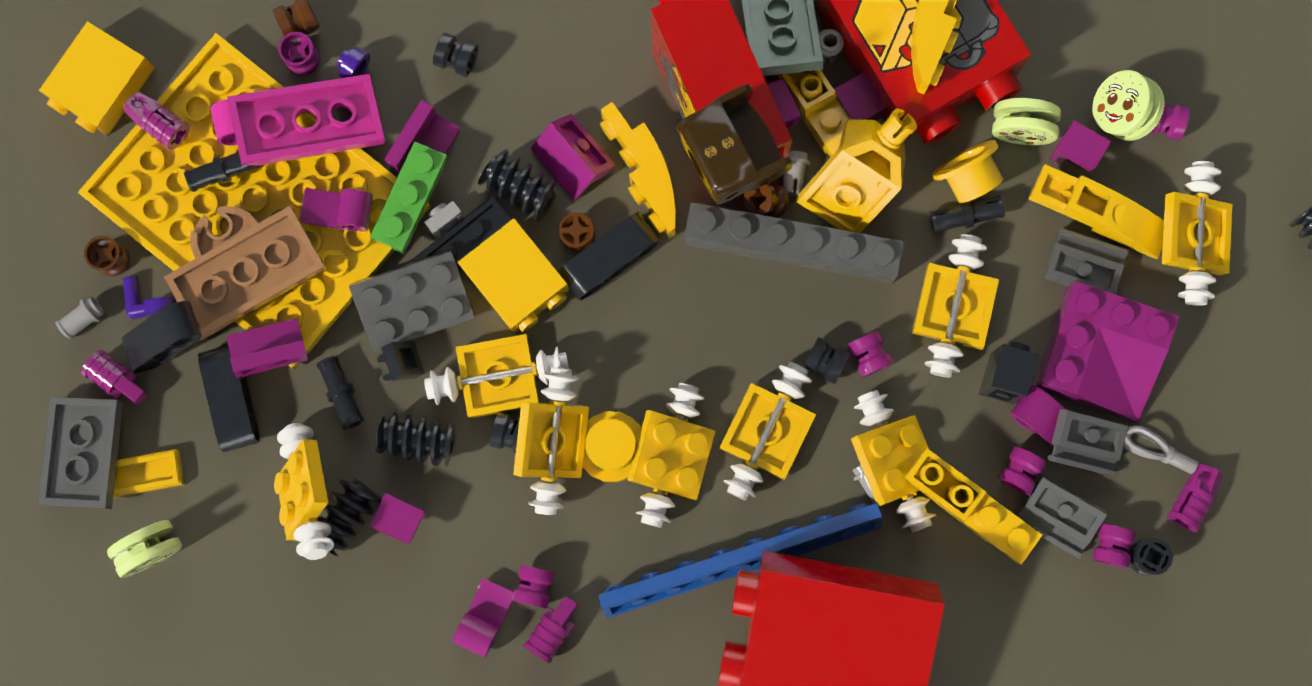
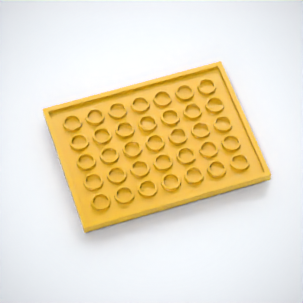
(150, 200)

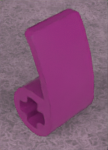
(341, 211)
(1037, 413)
(484, 618)

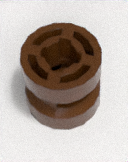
(303, 14)
(100, 251)

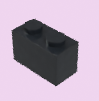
(1009, 373)

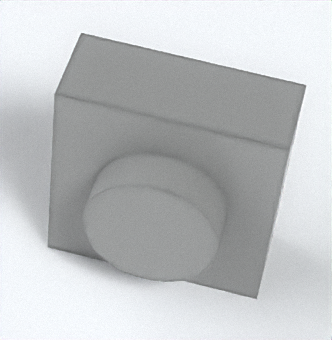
(443, 218)

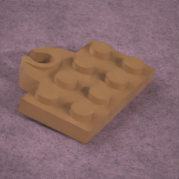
(243, 266)

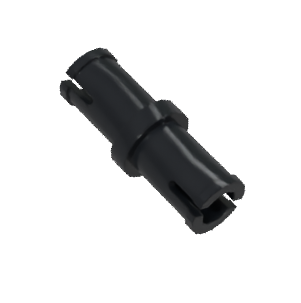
(218, 170)
(967, 214)
(340, 392)

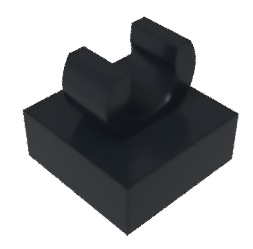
(401, 361)

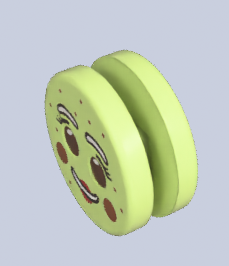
(1128, 105)
(1026, 121)
(143, 549)

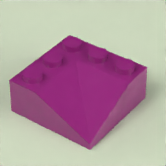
(1105, 351)

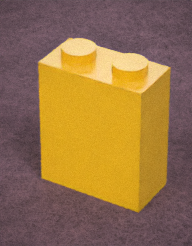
(96, 79)
(514, 277)

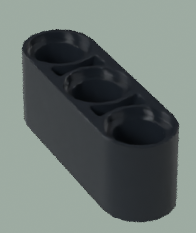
(609, 256)
(161, 336)
(228, 401)

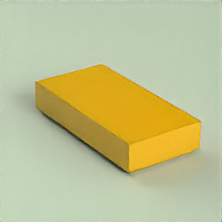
(148, 473)

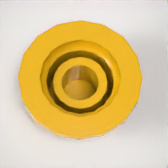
(971, 172)
(610, 446)

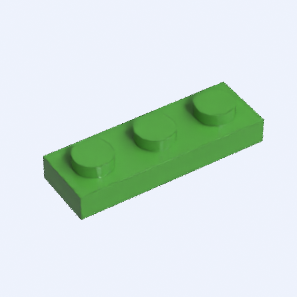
(409, 197)

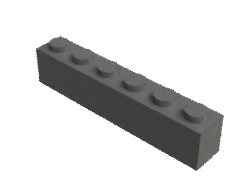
(793, 243)

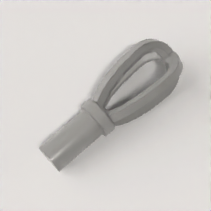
(1168, 453)

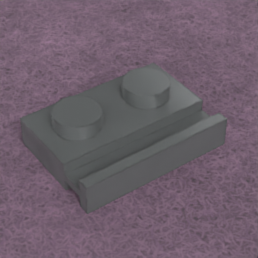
(1085, 261)
(1087, 442)
(1062, 516)

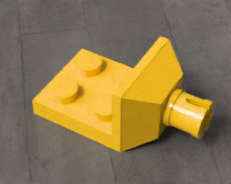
(860, 173)

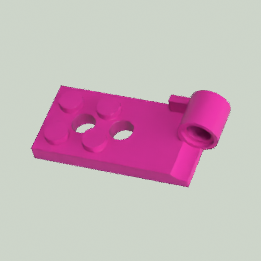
(267, 128)

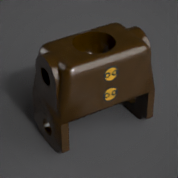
(732, 146)

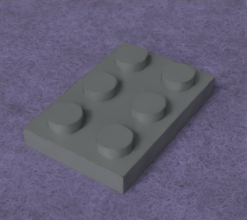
(412, 300)
(81, 452)

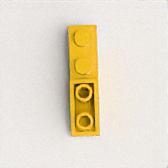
(930, 37)
(818, 107)
(651, 179)
(1100, 208)
(972, 506)

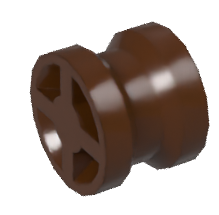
(773, 205)
(576, 225)

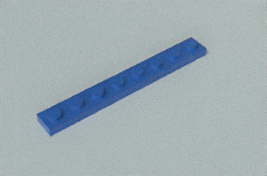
(726, 564)

